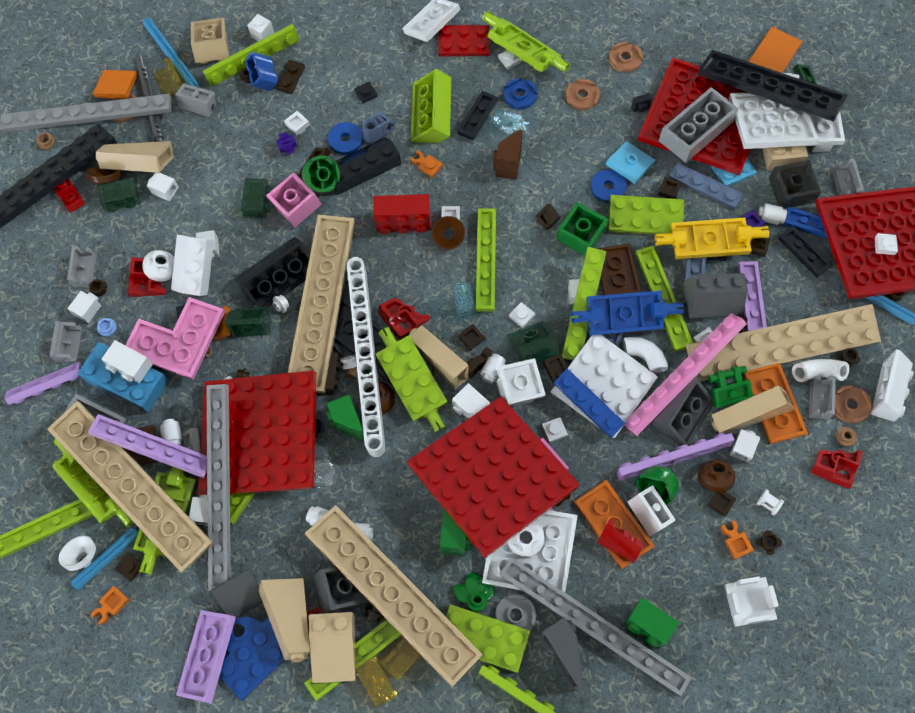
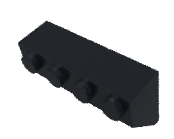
(366, 164)
(275, 273)

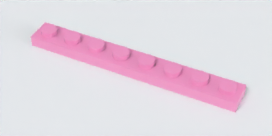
(684, 374)

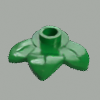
(473, 590)

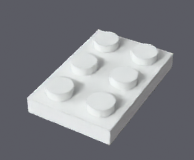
(431, 19)

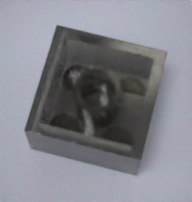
(794, 184)

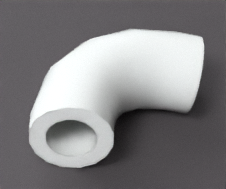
(647, 351)
(820, 367)

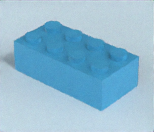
(141, 395)

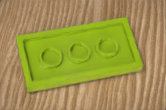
(644, 214)
(497, 640)

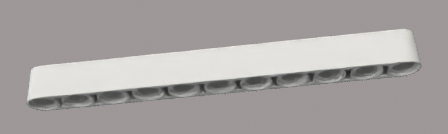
(365, 362)

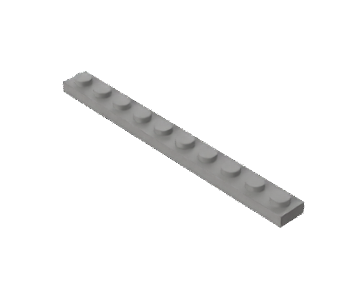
(86, 113)
(218, 484)
(596, 626)

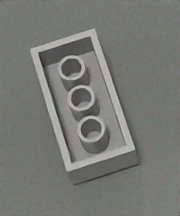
(698, 124)

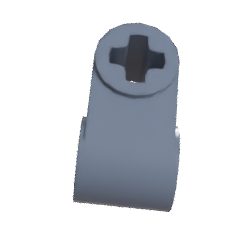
(375, 127)

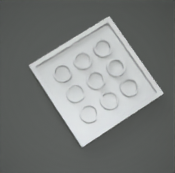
(771, 123)
(610, 376)
(550, 562)

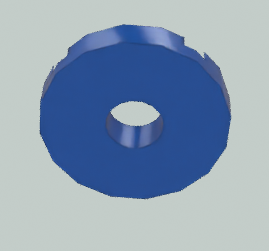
(520, 102)
(341, 130)
(607, 176)

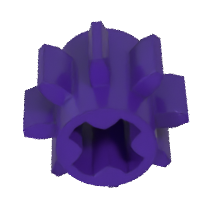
(286, 143)

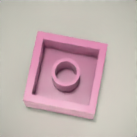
(294, 200)

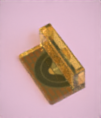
(168, 78)

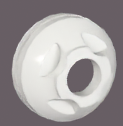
(157, 271)
(533, 547)
(74, 550)

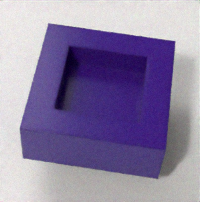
(753, 219)

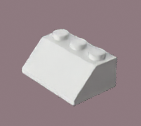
(192, 265)
(892, 387)

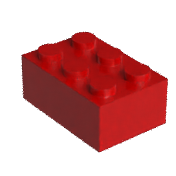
(402, 213)

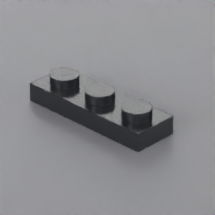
(477, 115)
(805, 251)

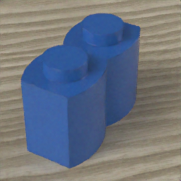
(261, 71)

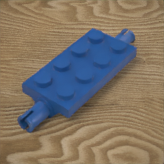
(626, 312)

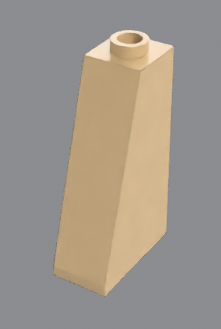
(135, 156)
(440, 357)
(752, 410)
(287, 614)

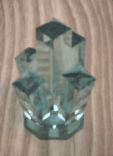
(507, 120)

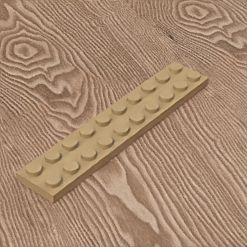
(322, 297)
(795, 340)
(131, 489)
(394, 595)

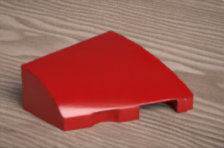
(138, 277)
(396, 312)
(829, 463)
(620, 542)

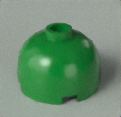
(320, 174)
(663, 481)

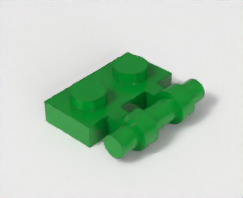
(732, 392)

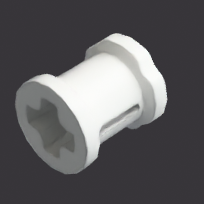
(770, 502)

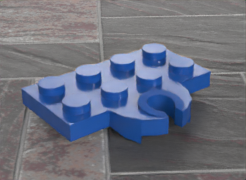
(250, 656)

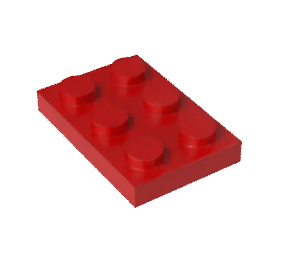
(464, 40)

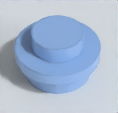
(106, 327)

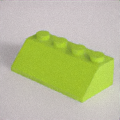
(431, 108)

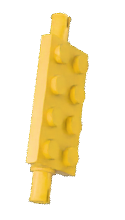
(711, 238)

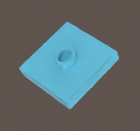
(630, 162)

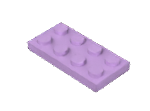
(206, 656)

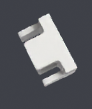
(828, 133)
(520, 382)
(751, 601)

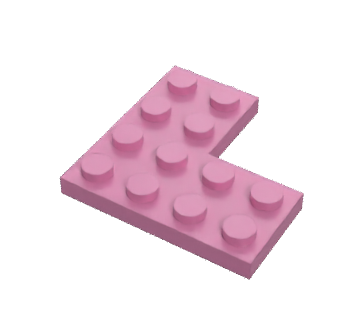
(185, 346)

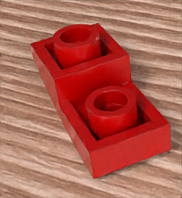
(69, 195)

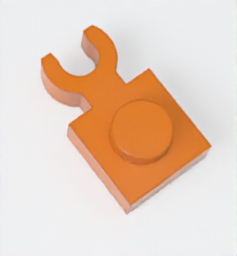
(428, 165)
(222, 330)
(737, 543)
(112, 603)

